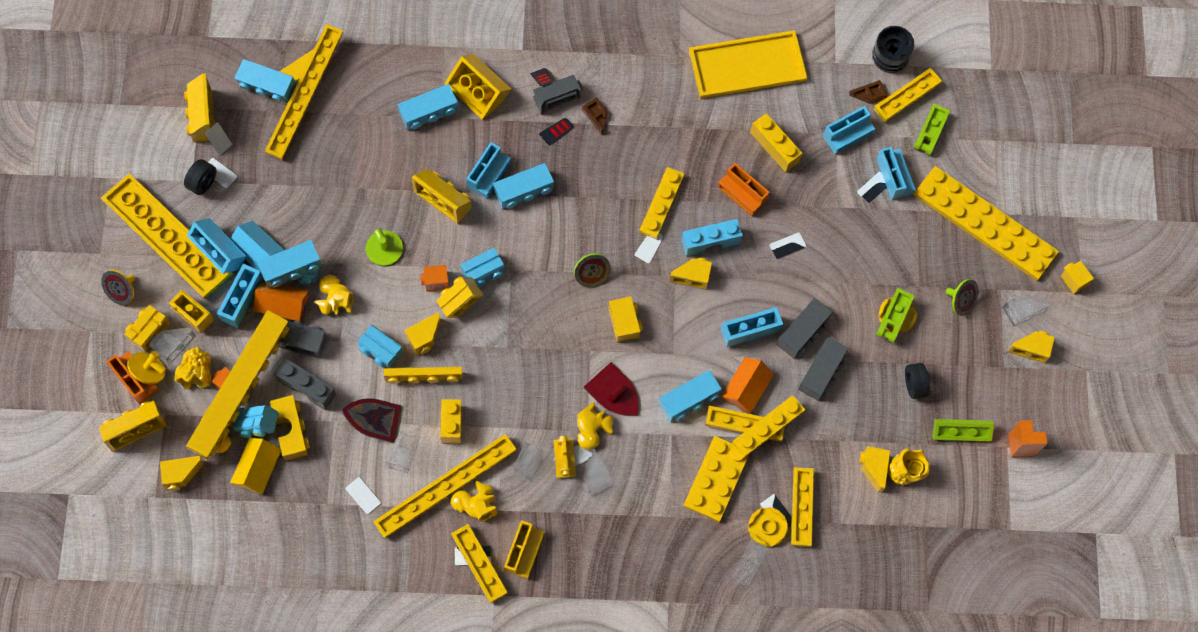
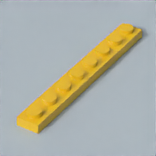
(304, 92)
(444, 486)

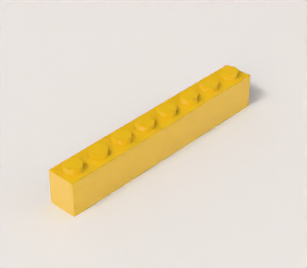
(237, 385)

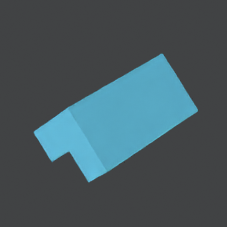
(849, 130)
(488, 170)
(895, 173)
(254, 243)

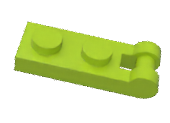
(932, 128)
(895, 314)

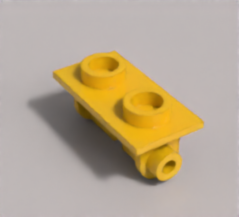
(564, 457)

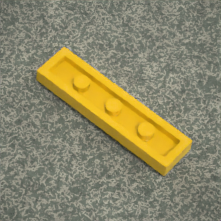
(907, 95)
(661, 203)
(428, 374)
(735, 421)
(768, 426)
(802, 507)
(479, 563)

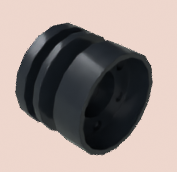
(893, 49)

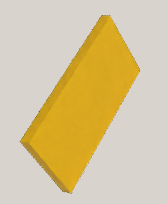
(747, 64)

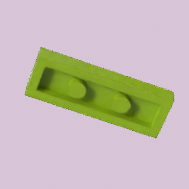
(963, 430)

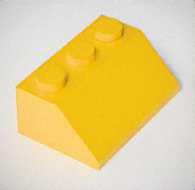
(477, 85)
(200, 108)
(441, 195)
(132, 426)

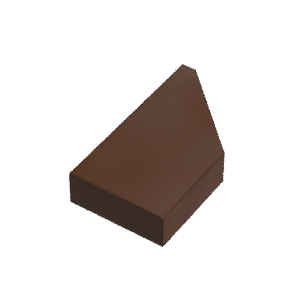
(869, 93)
(596, 114)

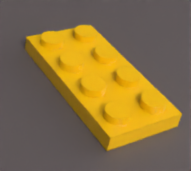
(715, 480)

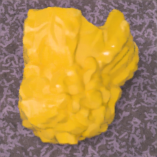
(194, 369)
(908, 467)

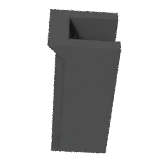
(557, 93)

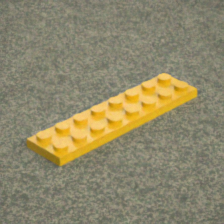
(985, 223)
(164, 235)

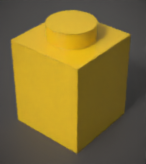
(1076, 276)

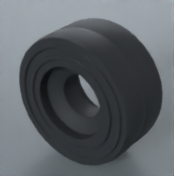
(200, 177)
(917, 380)

